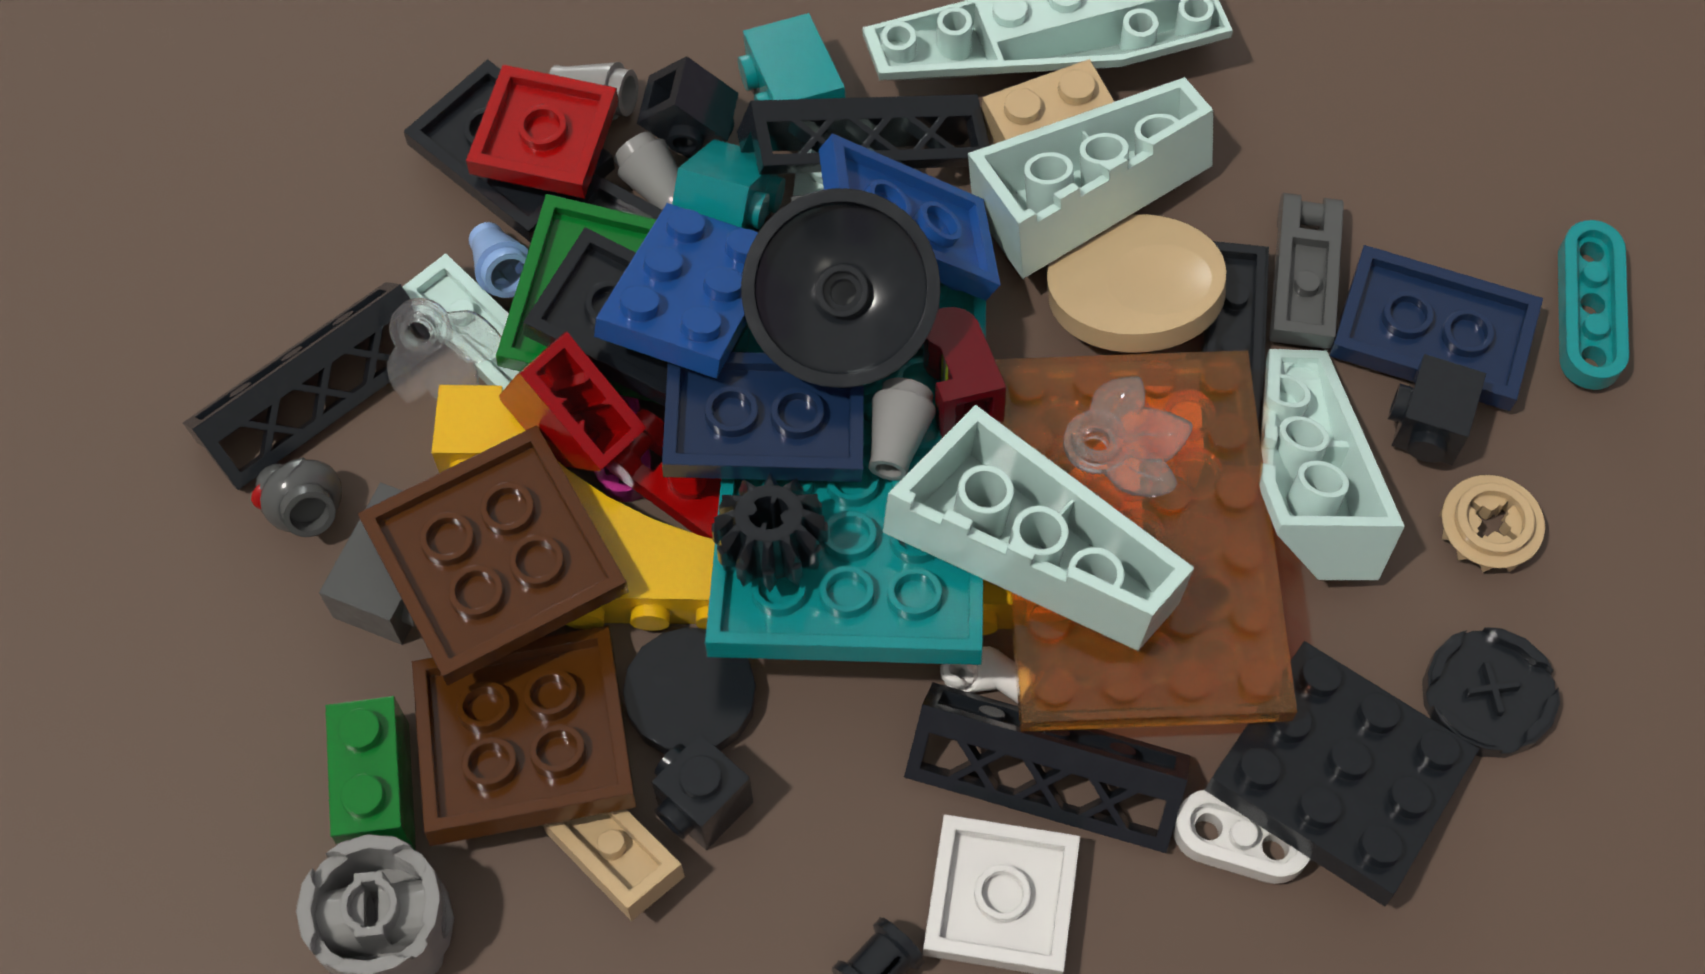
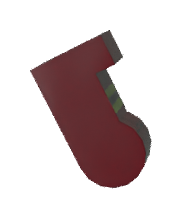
(965, 369)

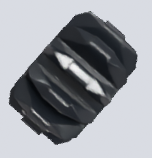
(770, 532)

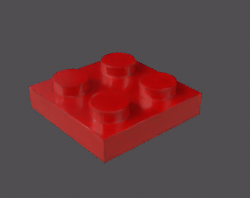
(543, 131)

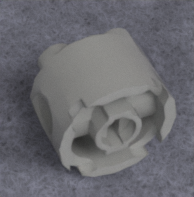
(375, 909)

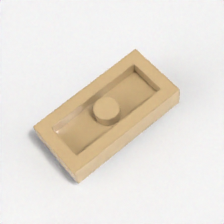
(619, 858)

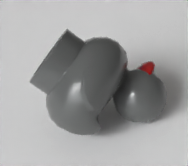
(298, 496)

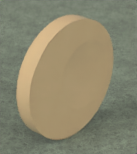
(1139, 285)

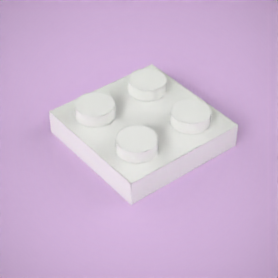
(1002, 896)

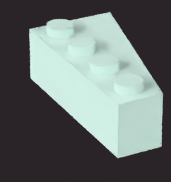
(1090, 171)
(1035, 531)

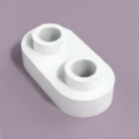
(1238, 841)

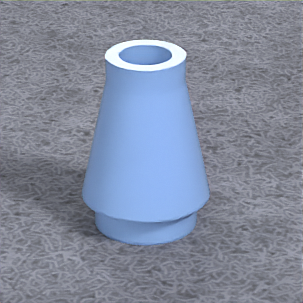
(496, 259)

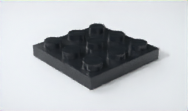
(1348, 777)

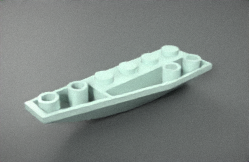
(1038, 36)

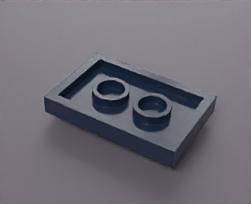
(1414, 309)
(760, 424)

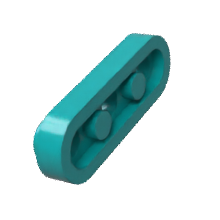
(1603, 288)

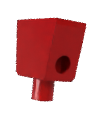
(572, 406)

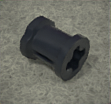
(884, 953)

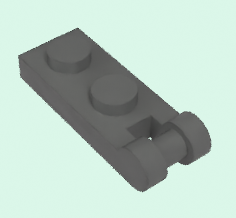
(1306, 272)

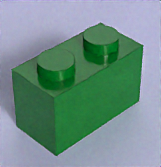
(369, 770)

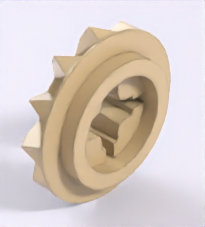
(1487, 496)

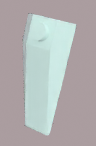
(1321, 472)

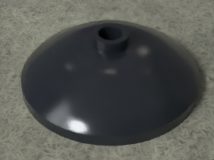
(830, 241)

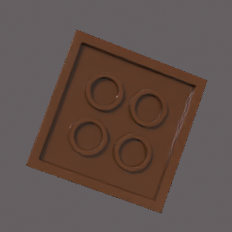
(493, 554)
(523, 739)

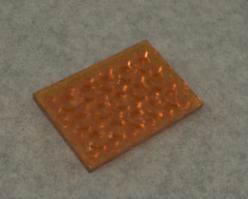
(1226, 641)

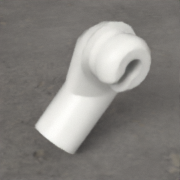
(994, 673)

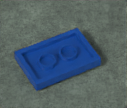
(946, 214)
(681, 292)

